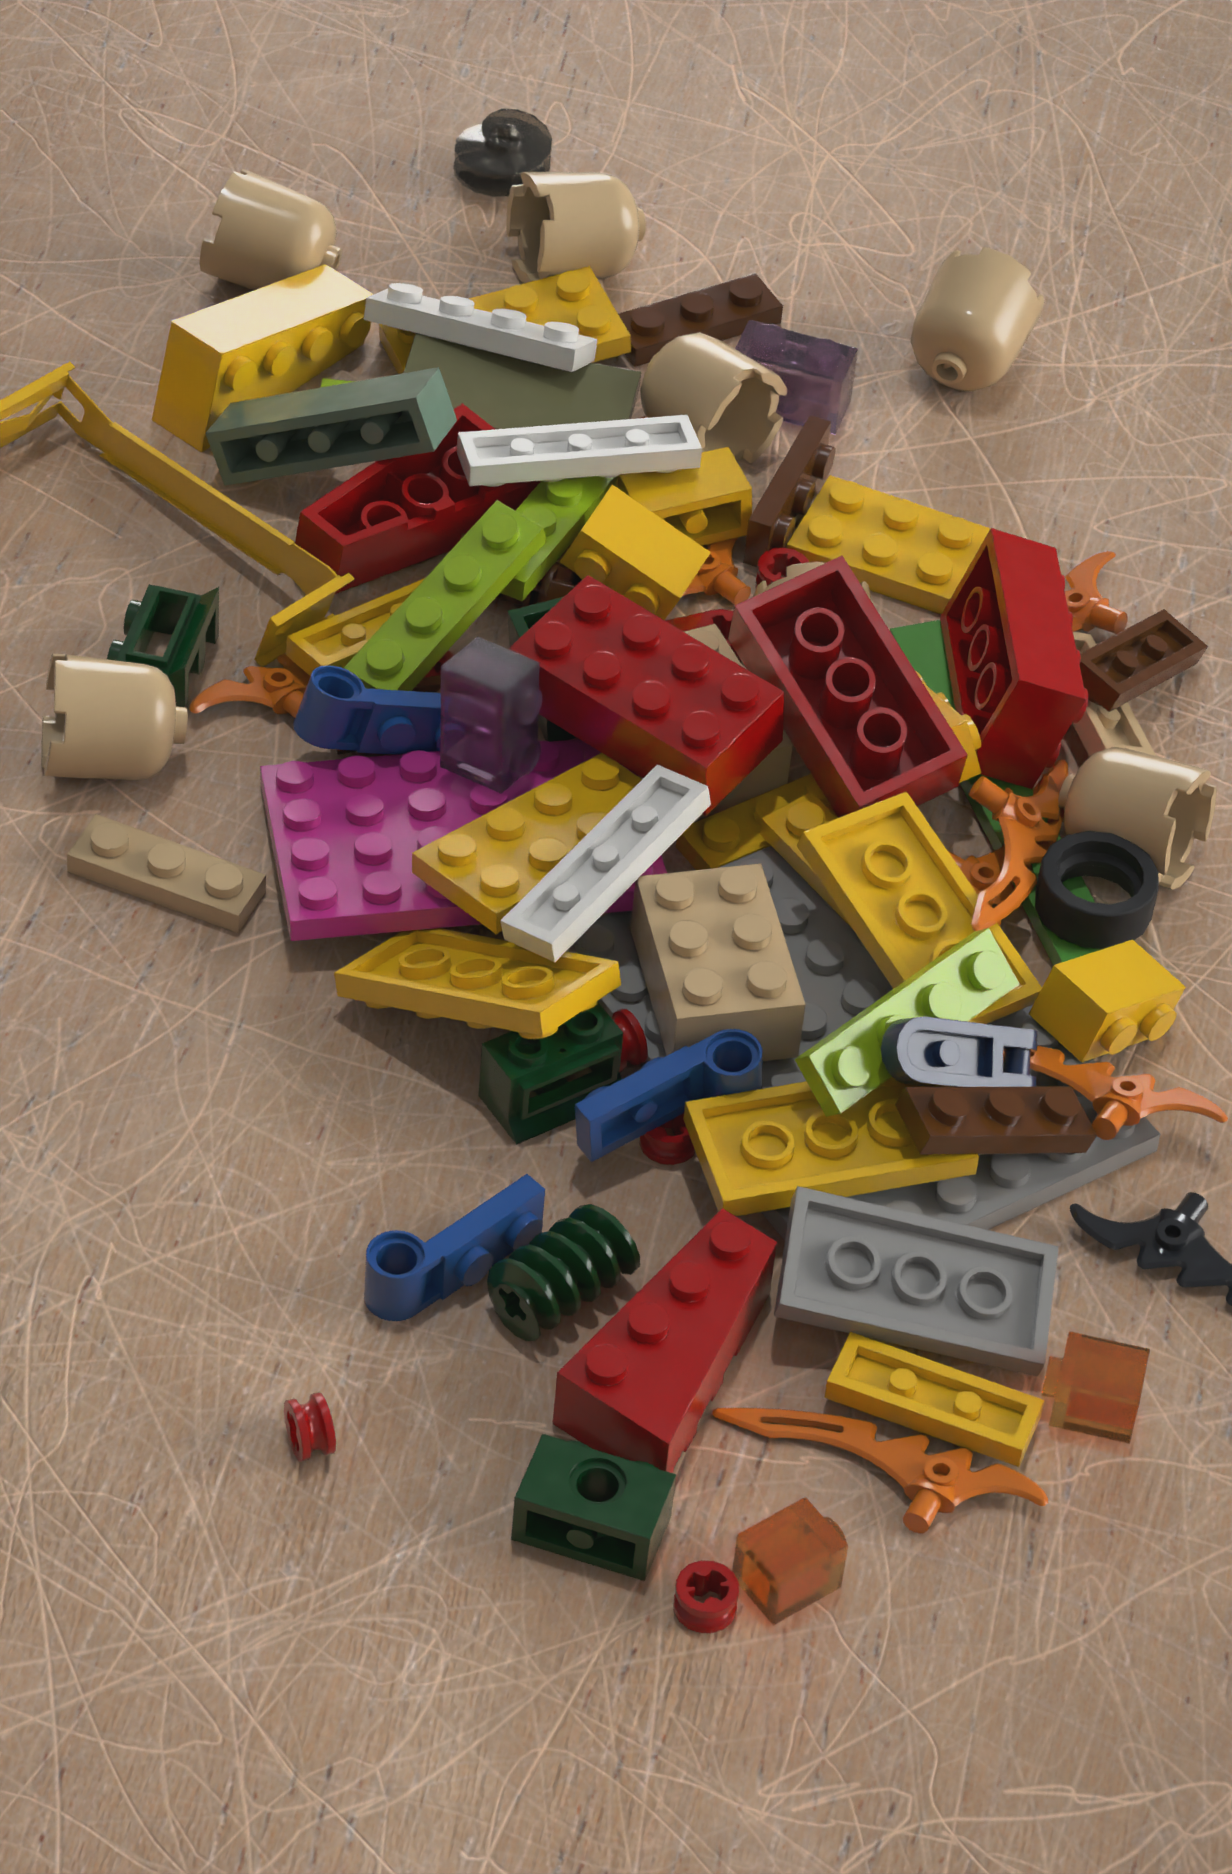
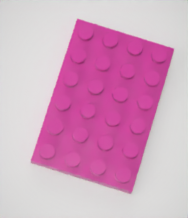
(351, 828)

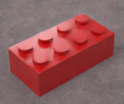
(1014, 656)
(650, 691)
(847, 691)

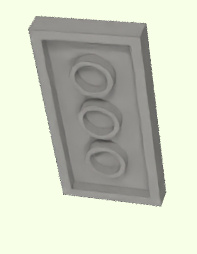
(917, 1281)

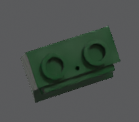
(184, 615)
(519, 1065)

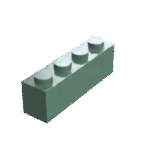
(332, 426)

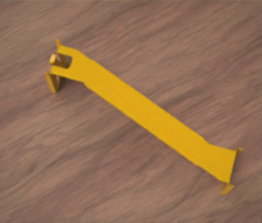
(190, 496)

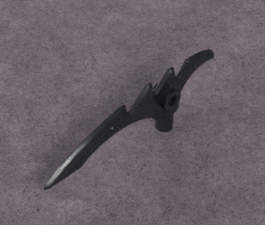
(1166, 1241)

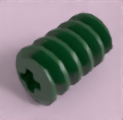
(561, 1270)

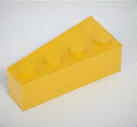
(256, 348)

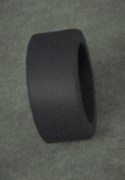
(1104, 857)

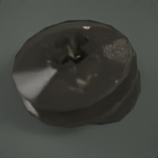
(499, 150)

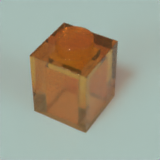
(1096, 1386)
(790, 1560)

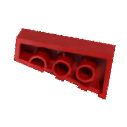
(401, 510)
(666, 1351)

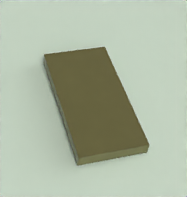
(522, 392)

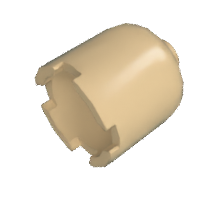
(573, 224)
(267, 233)
(975, 319)
(719, 389)
(109, 719)
(1145, 801)

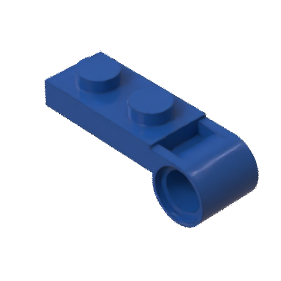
(348, 716)
(658, 1091)
(410, 1275)

